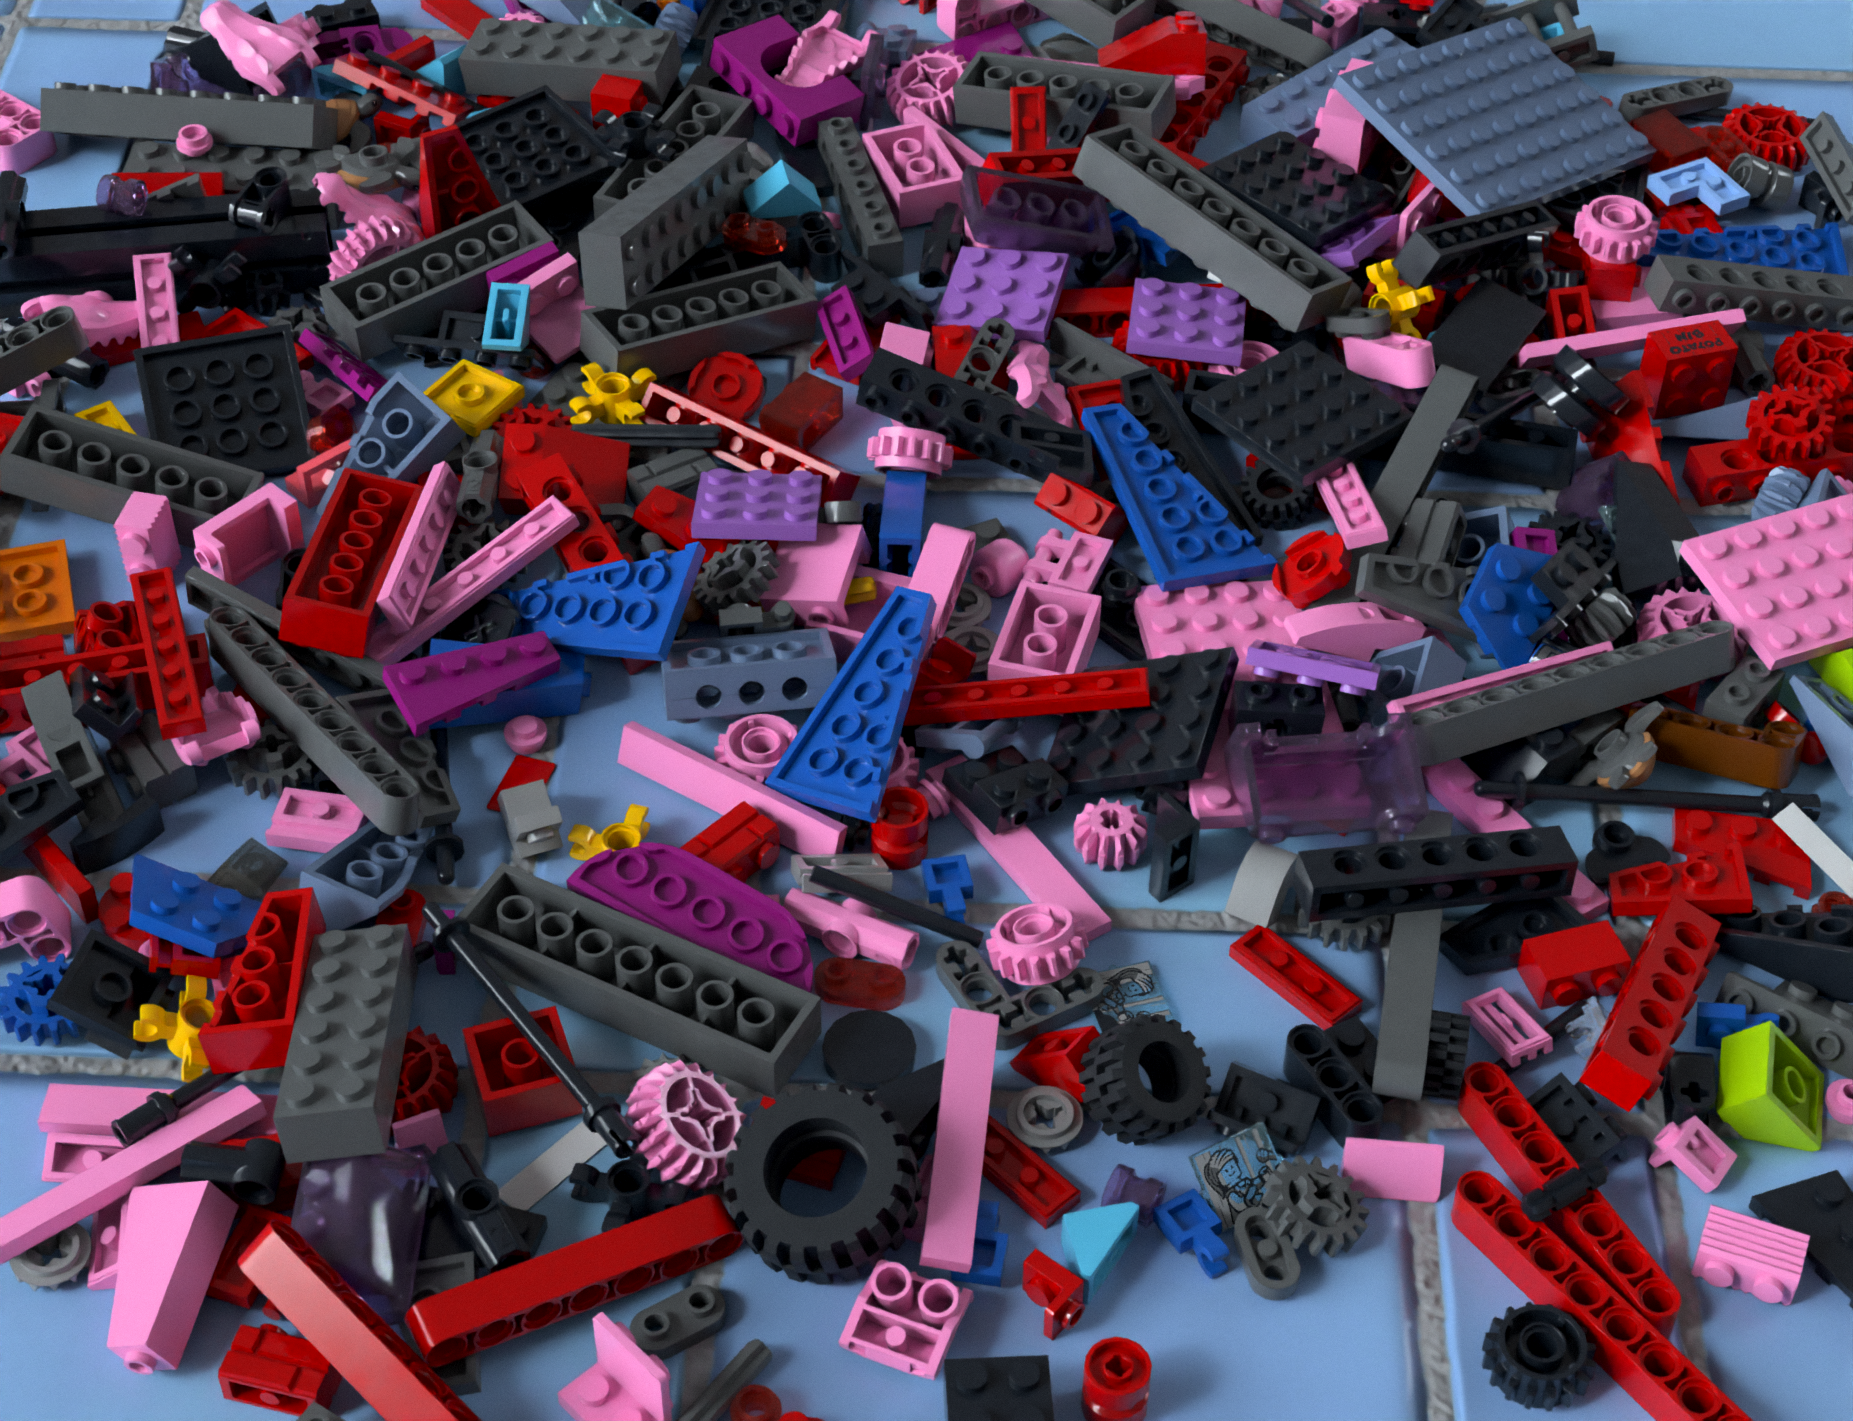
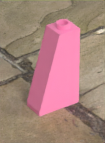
(165, 1270)

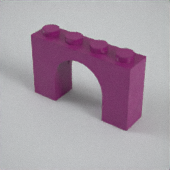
(751, 51)

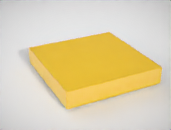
(474, 396)

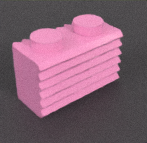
(147, 534)
(1750, 1255)

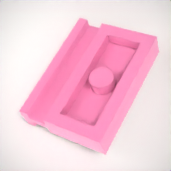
(313, 820)

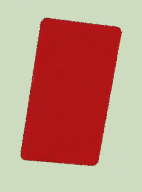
(522, 771)

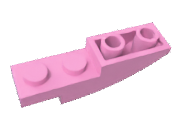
(1356, 629)

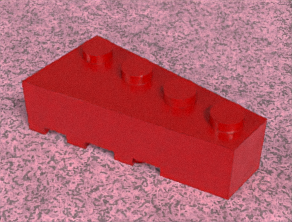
(262, 998)

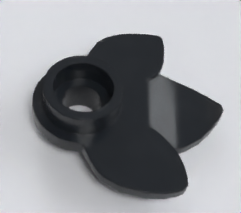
(1619, 849)

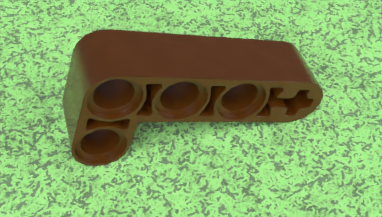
(1728, 749)

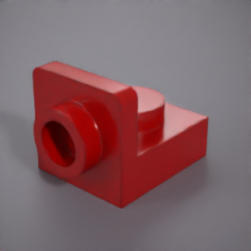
(390, 126)
(947, 665)
(1055, 1288)

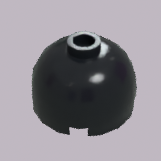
(1119, 267)

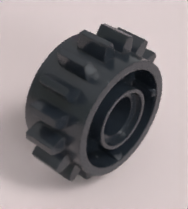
(1537, 1380)

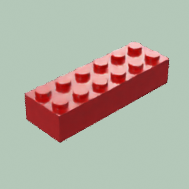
(346, 563)

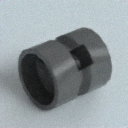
(1765, 181)

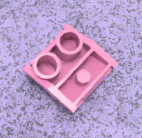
(898, 1325)

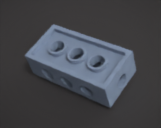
(745, 664)

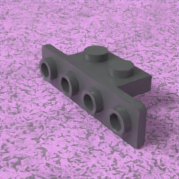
(1090, 358)
(1812, 1023)

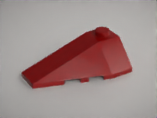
(450, 182)
(950, 349)
(1633, 431)

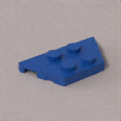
(1506, 604)
(188, 909)

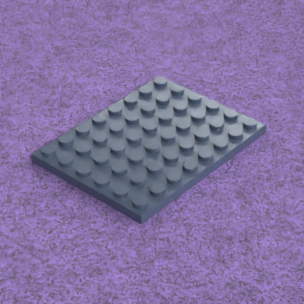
(1495, 118)

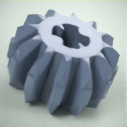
(678, 19)
(1780, 492)

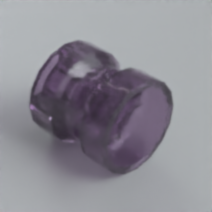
(121, 195)
(1127, 1186)

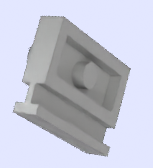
(864, 868)

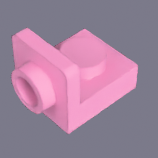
(1694, 1151)

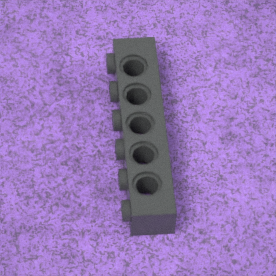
(860, 196)
(1761, 291)

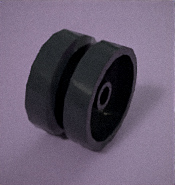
(1577, 395)

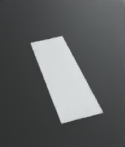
(1817, 846)
(551, 1167)

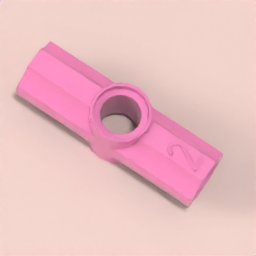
(852, 929)

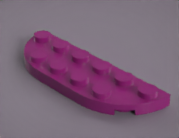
(700, 906)

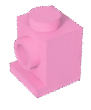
(1346, 22)

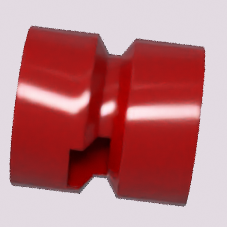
(901, 828)
(1116, 1381)

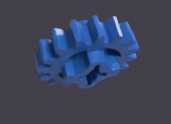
(31, 994)

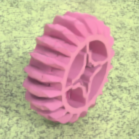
(927, 85)
(370, 243)
(1681, 610)
(684, 1123)

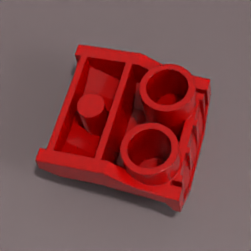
(106, 626)

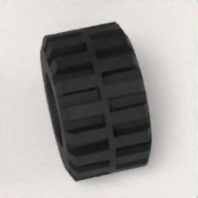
(1116, 1087)

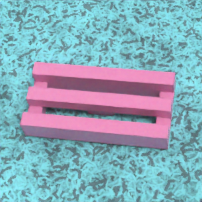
(1499, 1029)

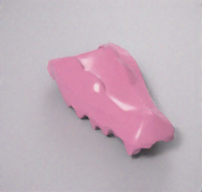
(256, 46)
(823, 54)
(359, 204)
(98, 318)
(1035, 382)
(229, 725)

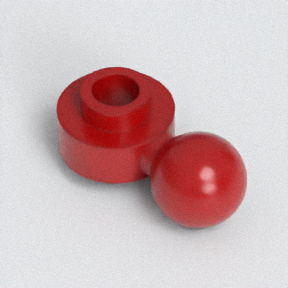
(1813, 749)

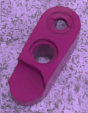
(346, 40)

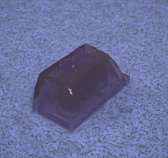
(1034, 213)
(368, 1221)

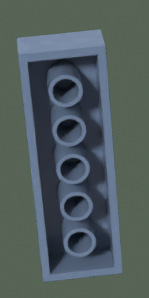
(1296, 102)

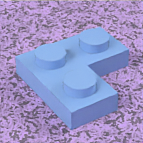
(1700, 180)

